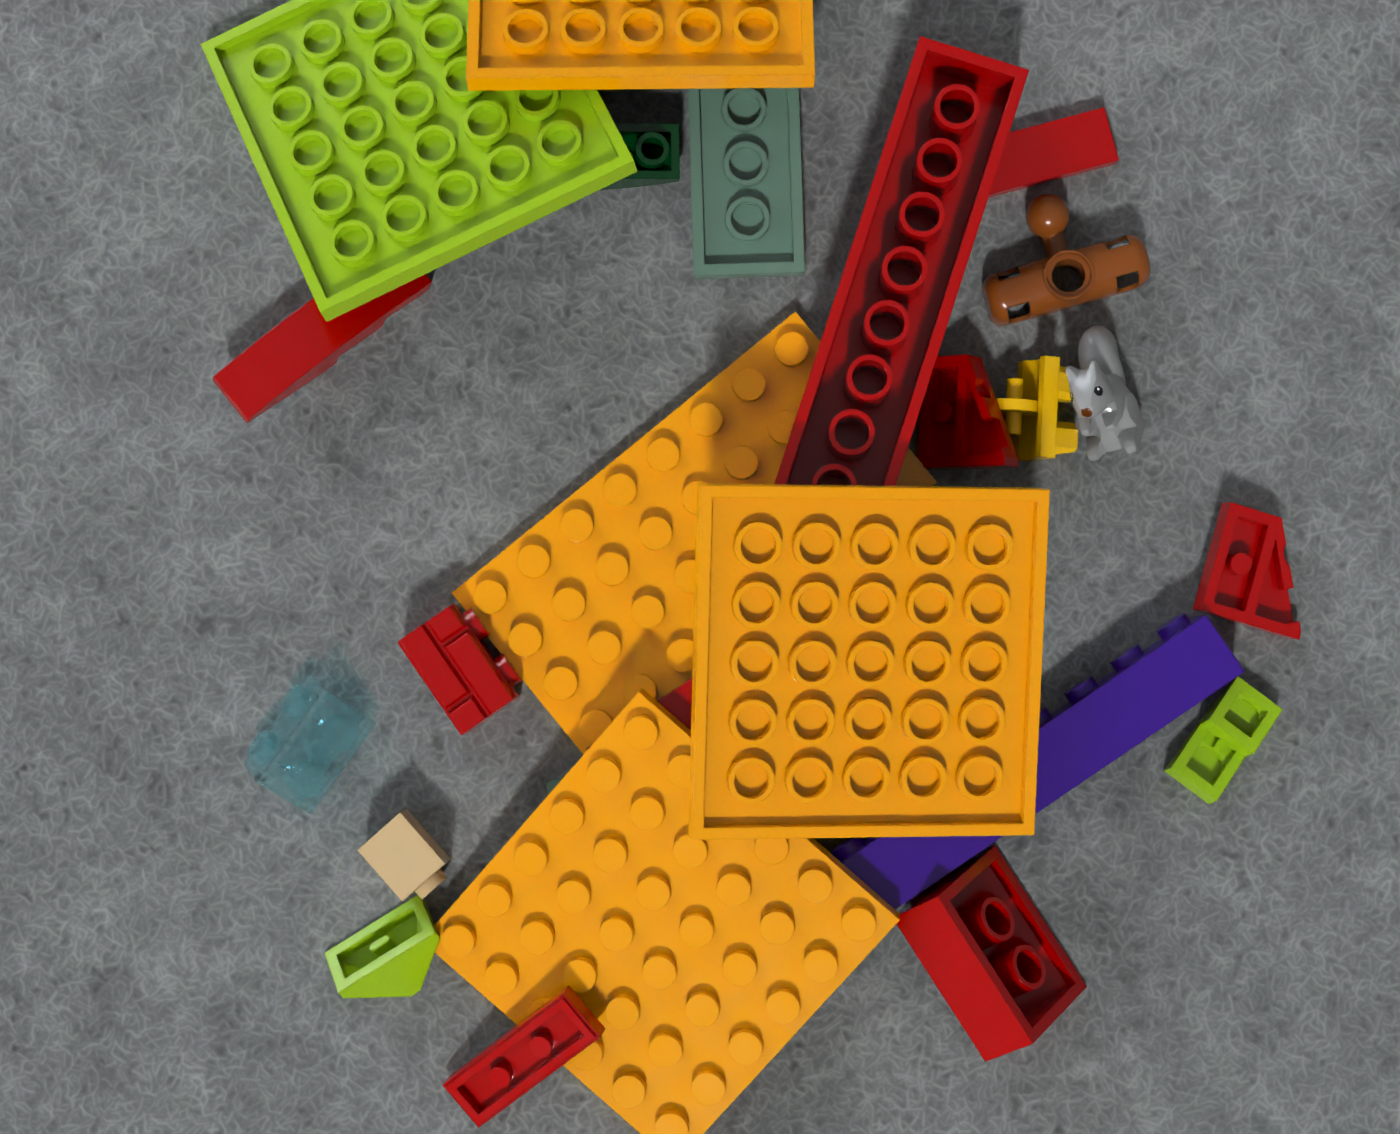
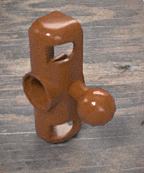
(1095, 264)

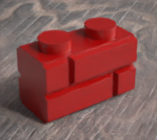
(460, 667)

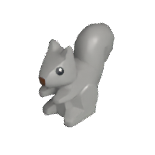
(1101, 397)

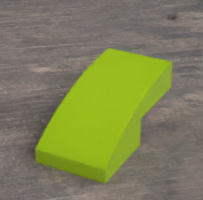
(1223, 739)

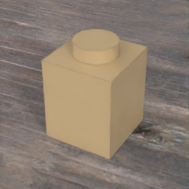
(406, 857)

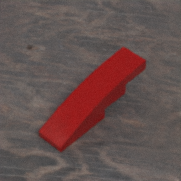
(304, 349)

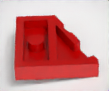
(962, 419)
(1247, 572)

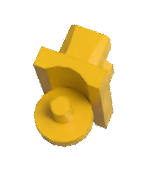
(1033, 407)

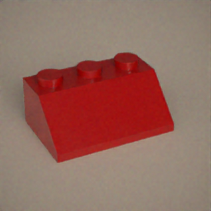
(991, 955)

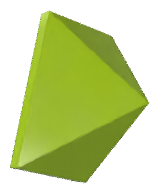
(387, 955)

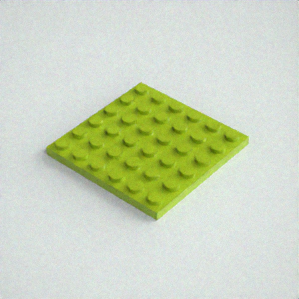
(385, 151)

